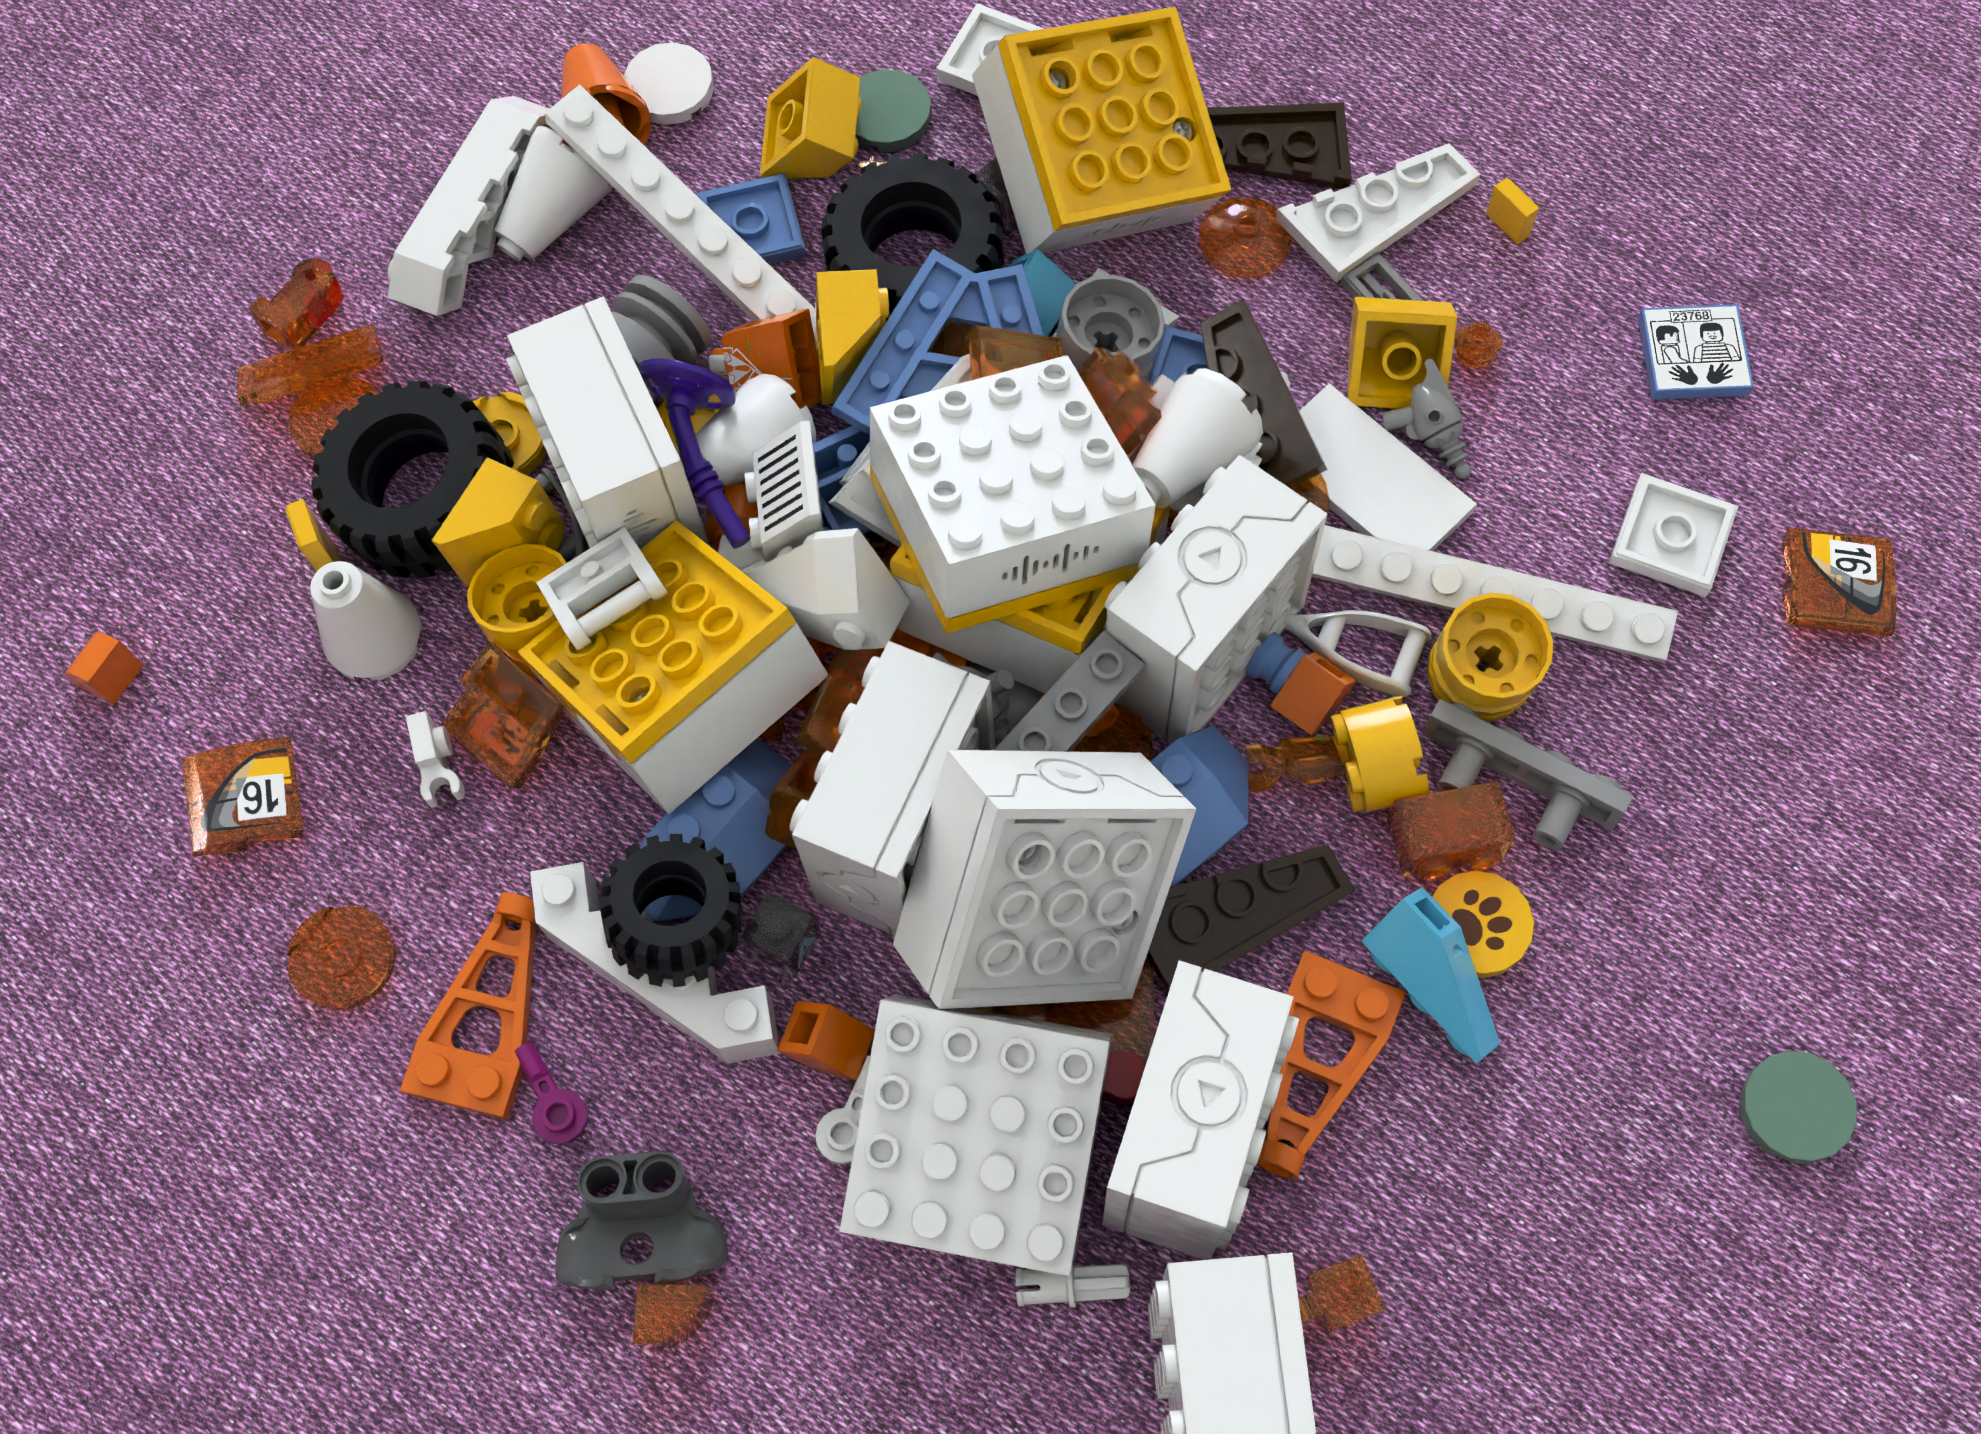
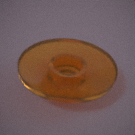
(1239, 250)

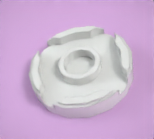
(671, 81)

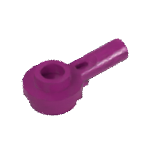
(559, 1113)

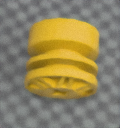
(509, 601)
(1508, 638)

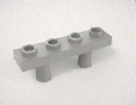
(1076, 699)
(1544, 772)

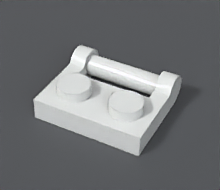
(593, 578)

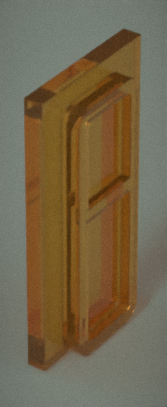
(309, 365)

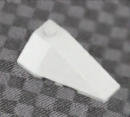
(835, 589)

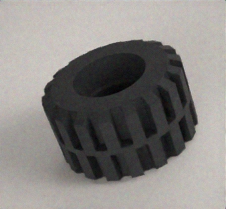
(663, 871)

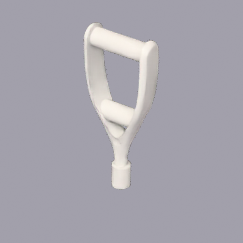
(1332, 627)

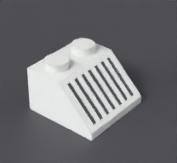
(784, 491)

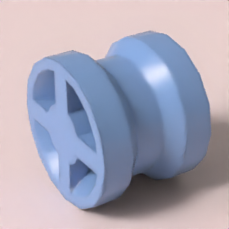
(1274, 662)

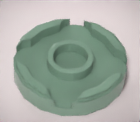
(892, 110)
(1798, 1107)

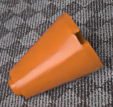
(602, 79)

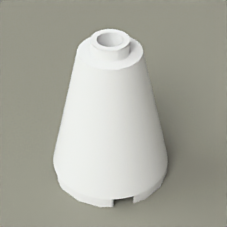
(546, 196)
(758, 416)
(1199, 431)
(363, 622)

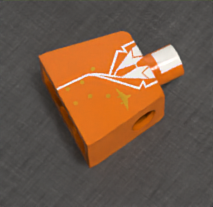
(772, 346)

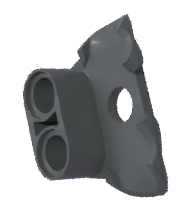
(683, 1236)

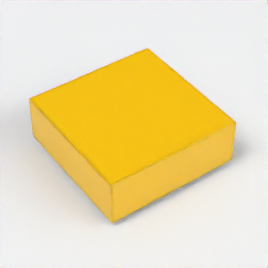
(1512, 210)

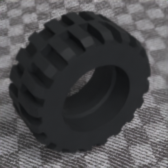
(911, 197)
(369, 450)

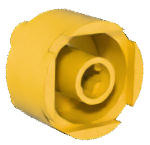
(1379, 754)

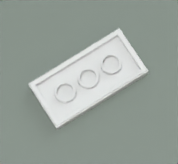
(1378, 480)

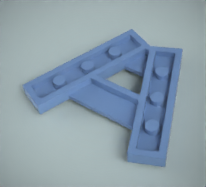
(942, 291)

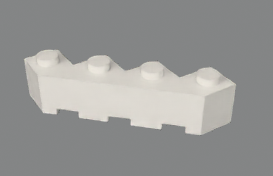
(463, 209)
(729, 1024)

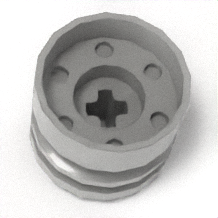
(1111, 315)
(659, 324)

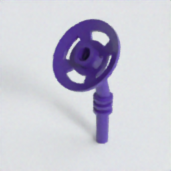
(685, 390)

